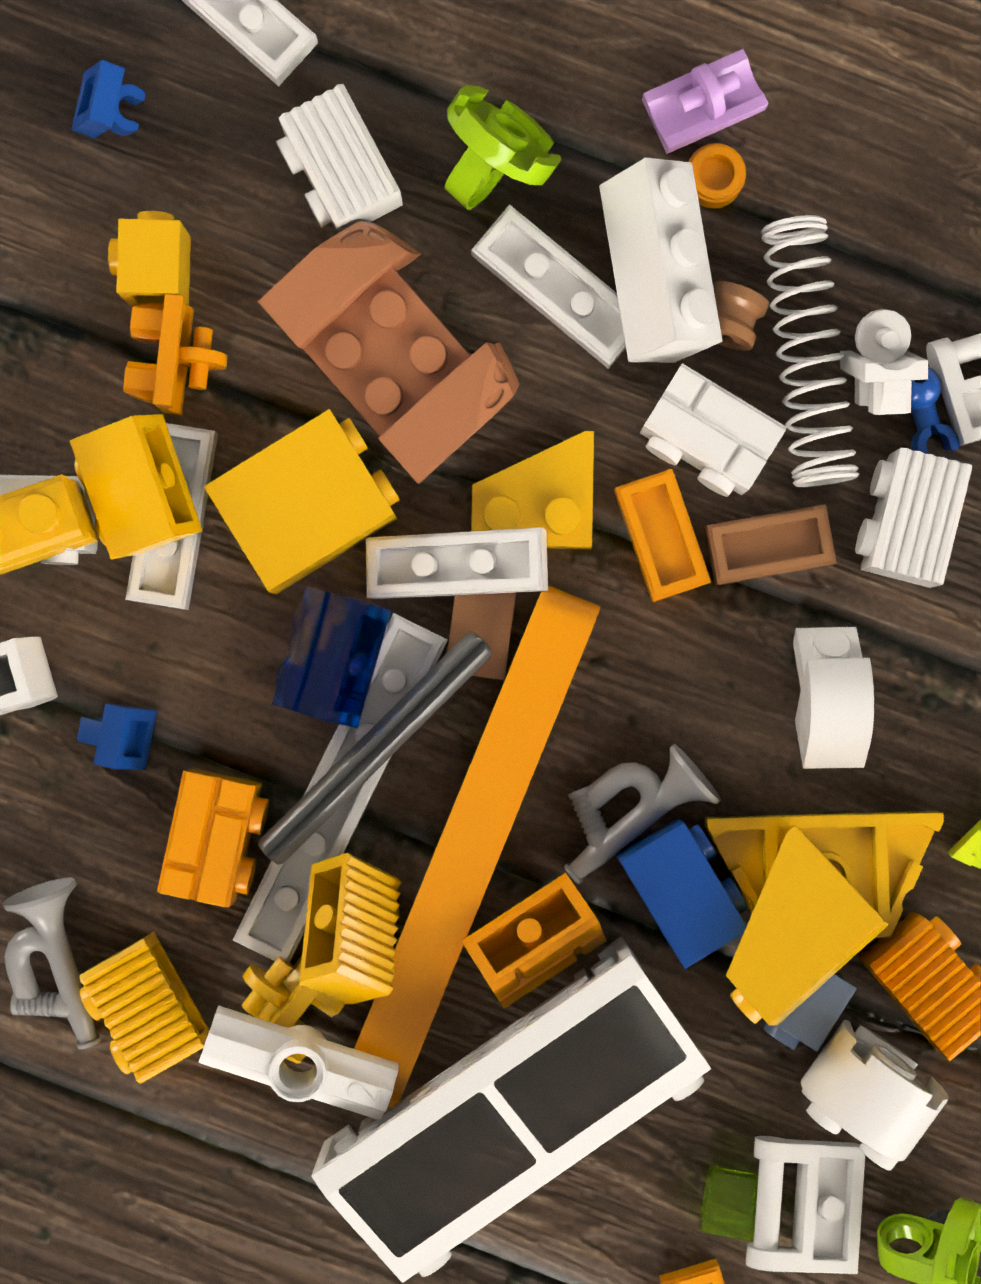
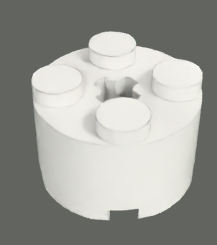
(871, 1094)

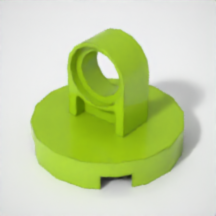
(497, 144)
(948, 1250)

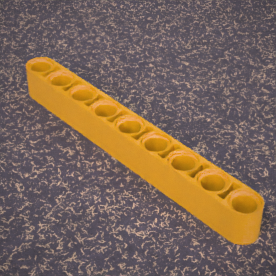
(478, 829)

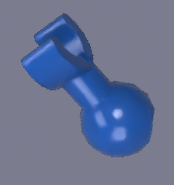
(925, 415)

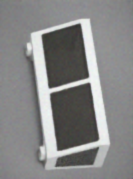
(510, 1115)

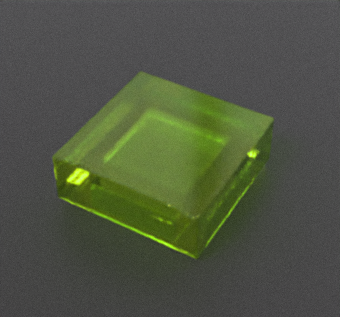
(729, 1203)

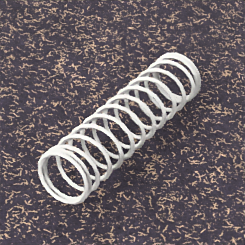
(772, 236)

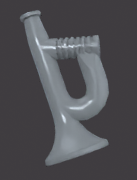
(681, 785)
(44, 909)

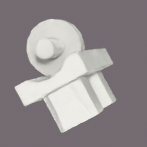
(885, 365)

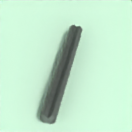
(375, 748)

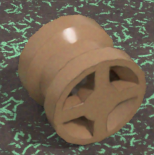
(737, 314)

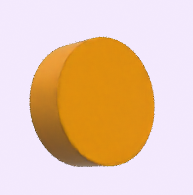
(717, 174)

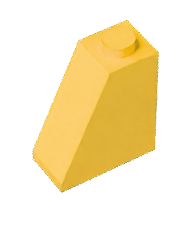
(799, 932)

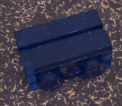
(331, 657)

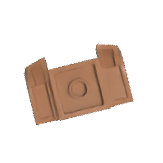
(389, 347)

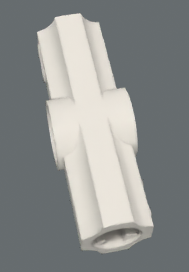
(258, 1052)

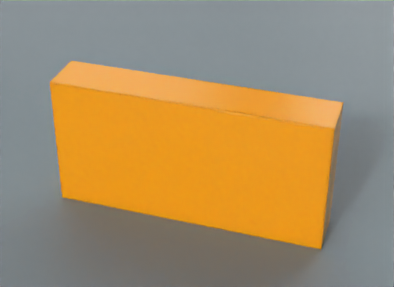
(662, 535)

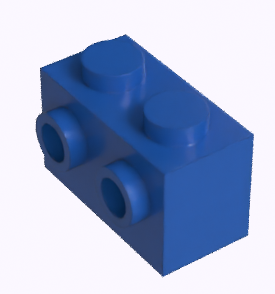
(683, 891)

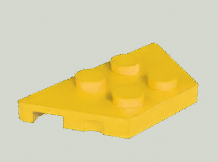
(871, 850)

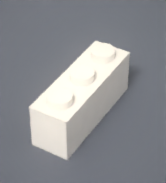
(660, 261)

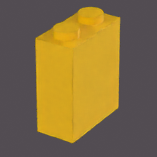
(303, 501)

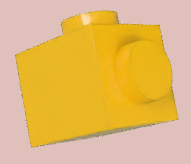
(150, 258)

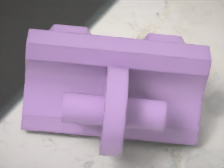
(704, 101)

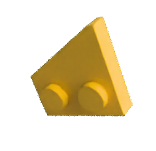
(543, 492)

